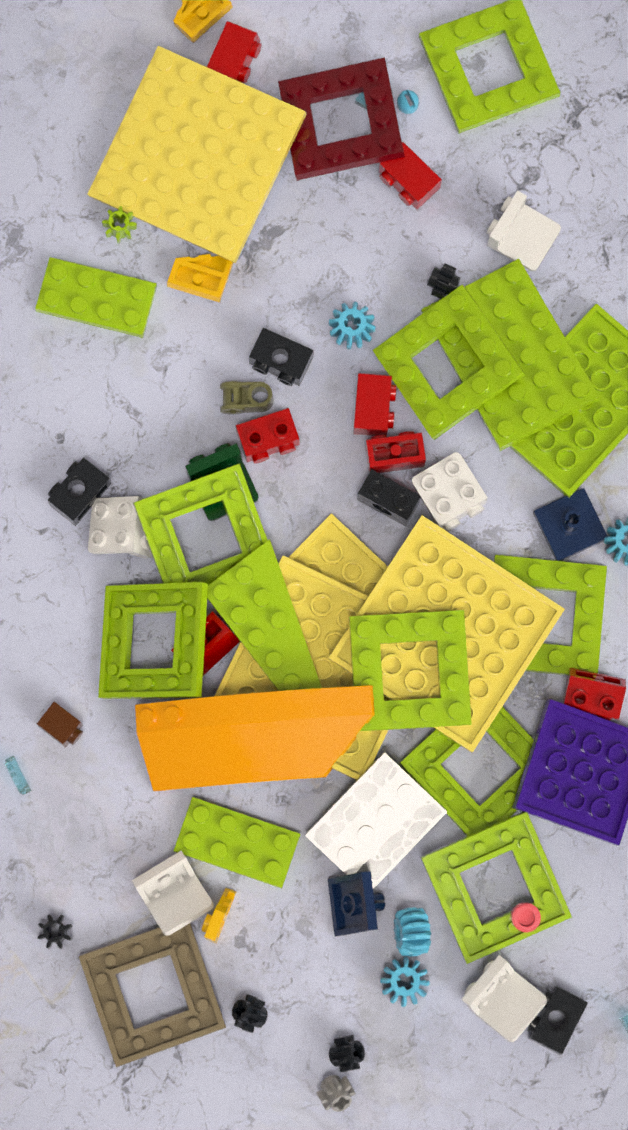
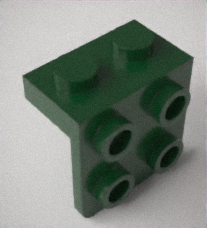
(224, 457)

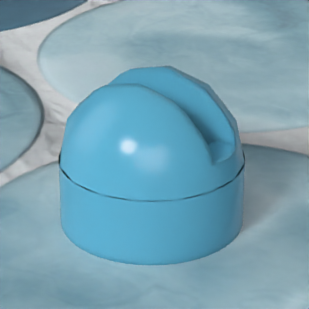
(403, 104)

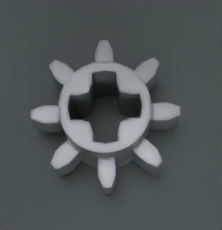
(335, 1093)

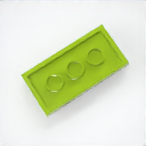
(96, 297)
(237, 842)

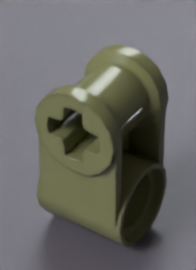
(243, 397)

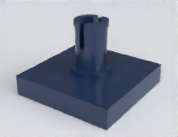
(570, 525)
(354, 904)

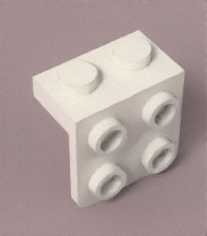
(522, 232)
(450, 491)
(117, 528)
(173, 893)
(504, 999)

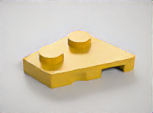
(199, 15)
(201, 276)
(214, 923)

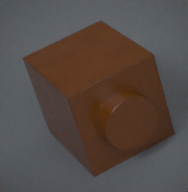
(60, 725)

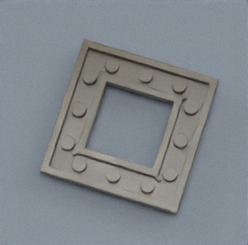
(133, 1044)

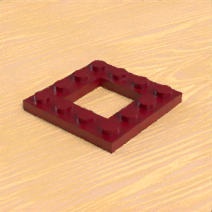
(380, 146)

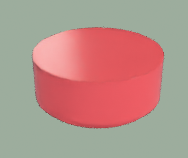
(525, 917)

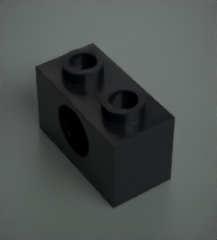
(271, 344)
(388, 497)
(76, 507)
(571, 1009)

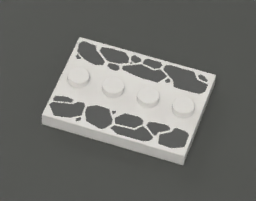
(376, 821)

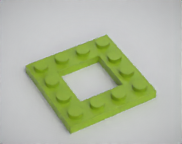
(504, 18)
(398, 352)
(158, 509)
(589, 585)
(120, 606)
(450, 636)
(425, 768)
(447, 863)

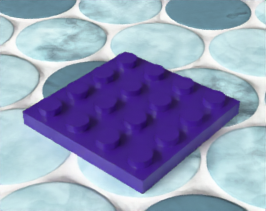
(577, 773)

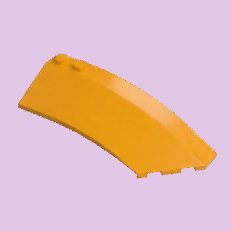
(250, 736)

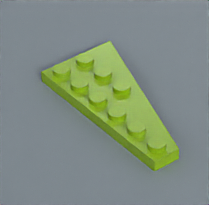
(262, 617)

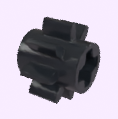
(443, 281)
(53, 923)
(249, 1013)
(346, 1053)

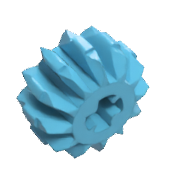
(358, 318)
(615, 539)
(412, 931)
(408, 972)

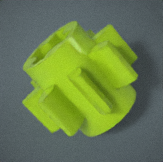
(121, 217)

